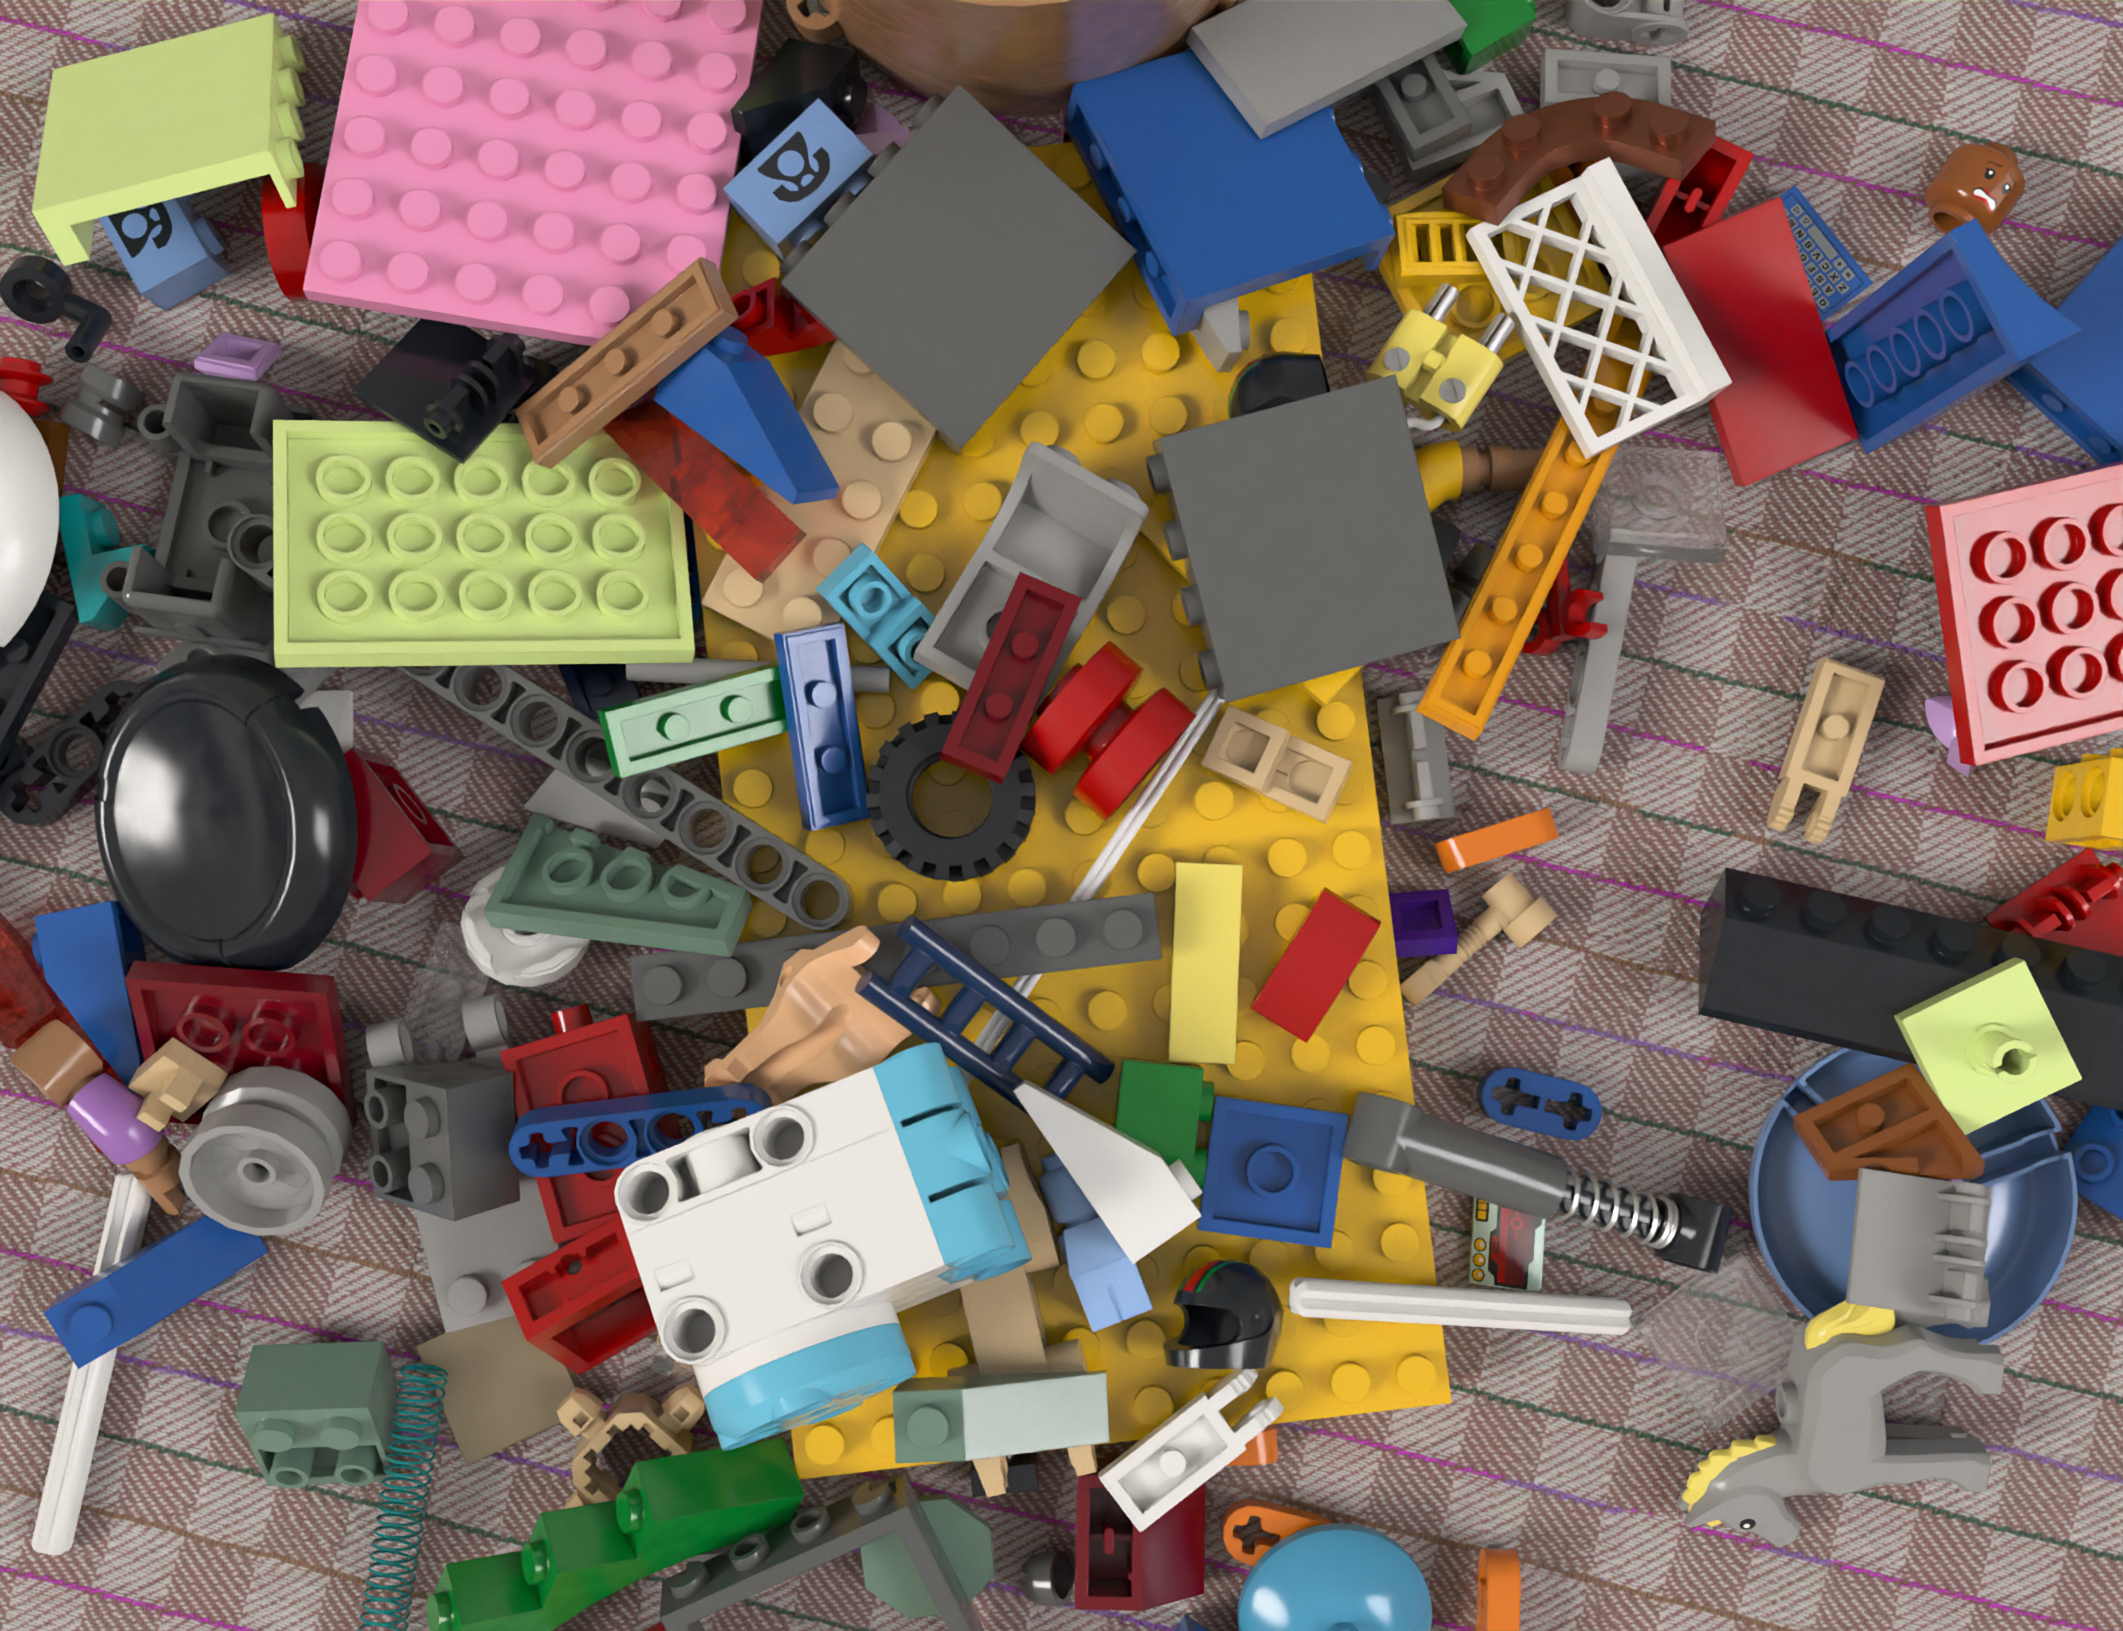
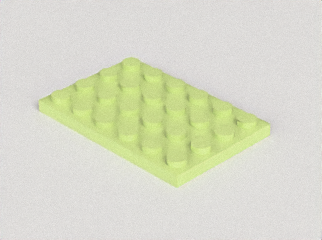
(482, 562)

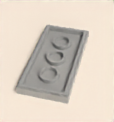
(1303, 55)

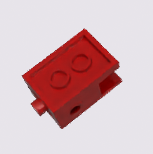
(579, 1066)

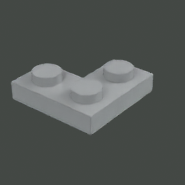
(1587, 74)

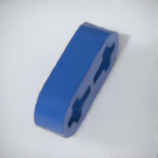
(1535, 1117)

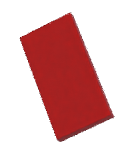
(1770, 338)

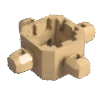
(667, 1424)

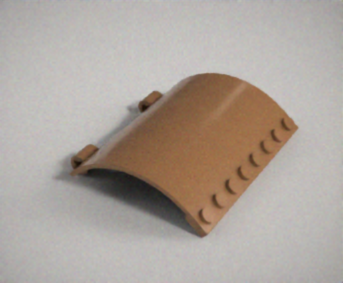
(1006, 53)

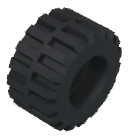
(910, 841)

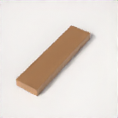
(626, 363)

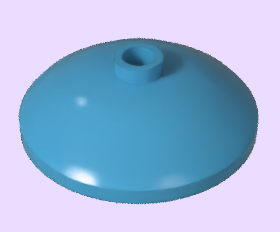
(1335, 1582)

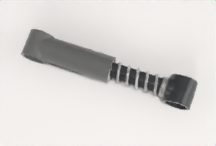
(1530, 1181)

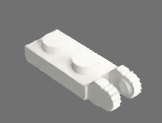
(1185, 1450)

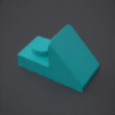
(89, 542)

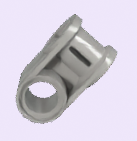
(1629, 20)

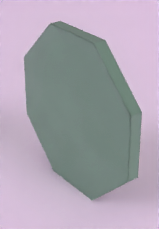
(965, 1540)

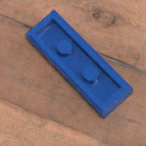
(822, 725)

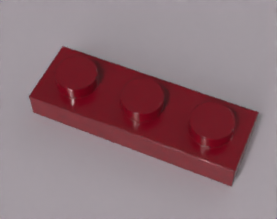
(1010, 678)

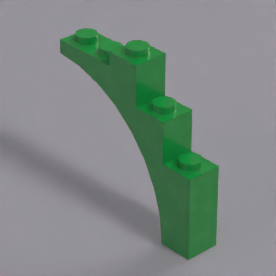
(590, 1551)

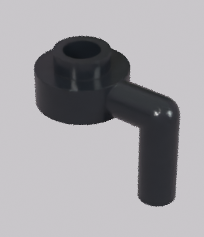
(55, 299)

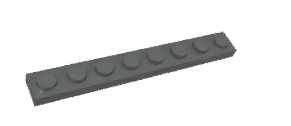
(1002, 941)

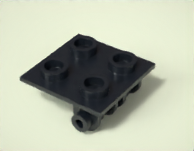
(449, 384)

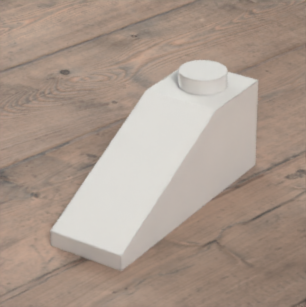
(1121, 1177)

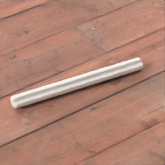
(1457, 1306)
(87, 1385)

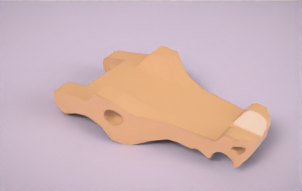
(816, 1024)

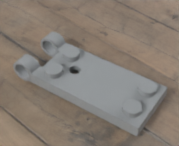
(480, 1251)

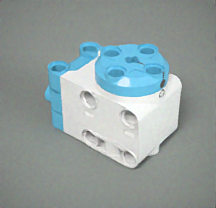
(807, 1229)

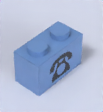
(800, 179)
(167, 250)

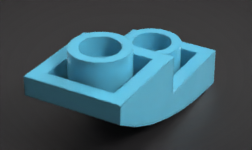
(879, 611)

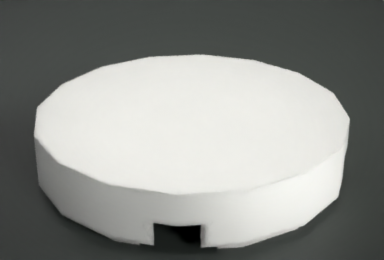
(515, 955)

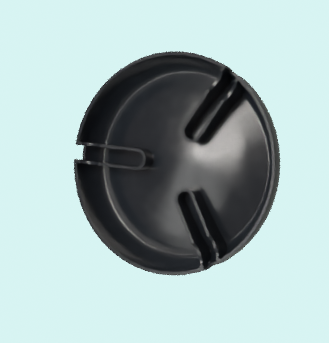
(226, 815)

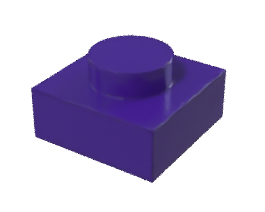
(1423, 923)

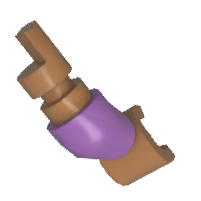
(103, 1108)

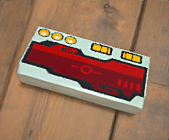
(1505, 1248)

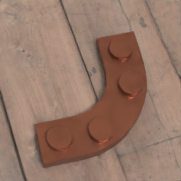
(1573, 132)

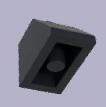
(793, 82)

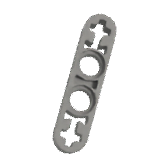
(1596, 666)

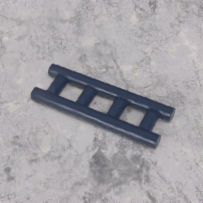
(978, 986)

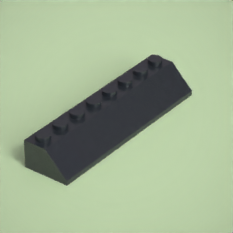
(1847, 964)

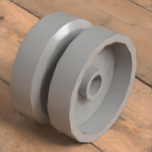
(266, 1151)

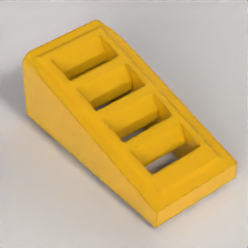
(1433, 225)

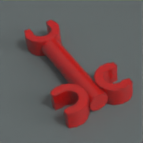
(1564, 616)

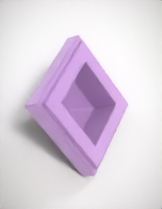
(237, 357)

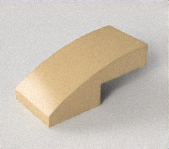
(1277, 764)

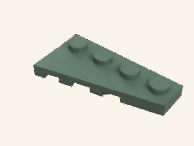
(596, 892)

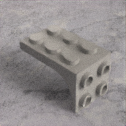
(1052, 526)

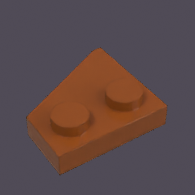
(1888, 1127)

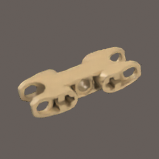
(1007, 1316)

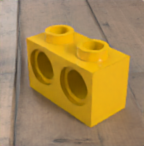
(2088, 803)

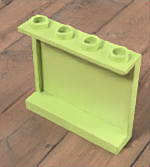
(168, 126)

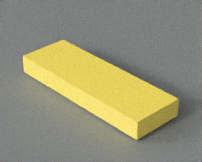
(1205, 963)

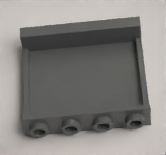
(955, 265)
(1303, 539)

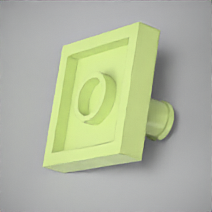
(1988, 1045)

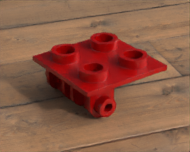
(2070, 905)

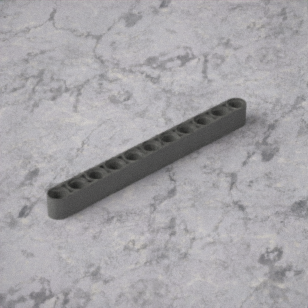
(567, 751)

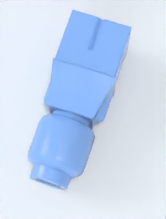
(1101, 1271)

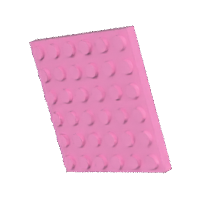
(530, 158)

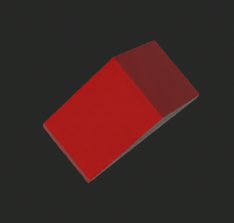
(1700, 196)

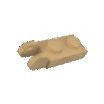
(1826, 745)

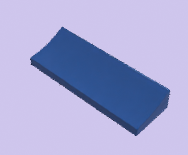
(1939, 336)

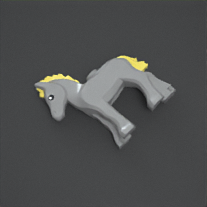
(1836, 1426)

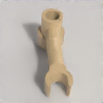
(1510, 910)

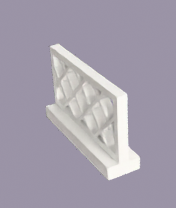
(1649, 297)

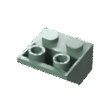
(320, 1412)

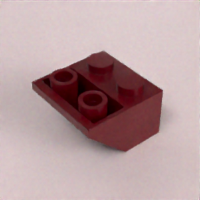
(1134, 1568)

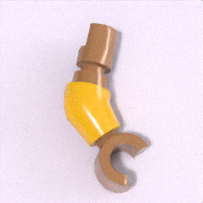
(1455, 470)

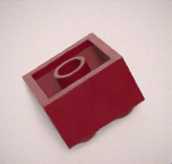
(398, 836)

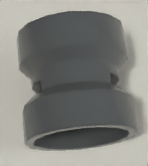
(92, 418)

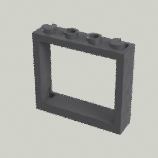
(810, 1541)

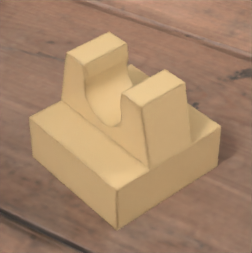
(175, 1084)

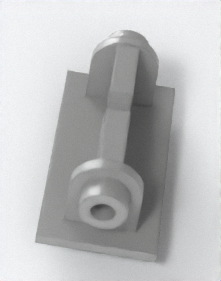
(1413, 761)

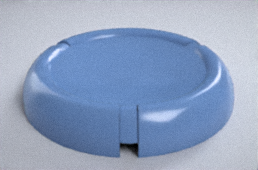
(1808, 1221)

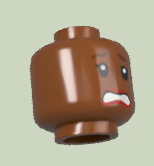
(1975, 184)

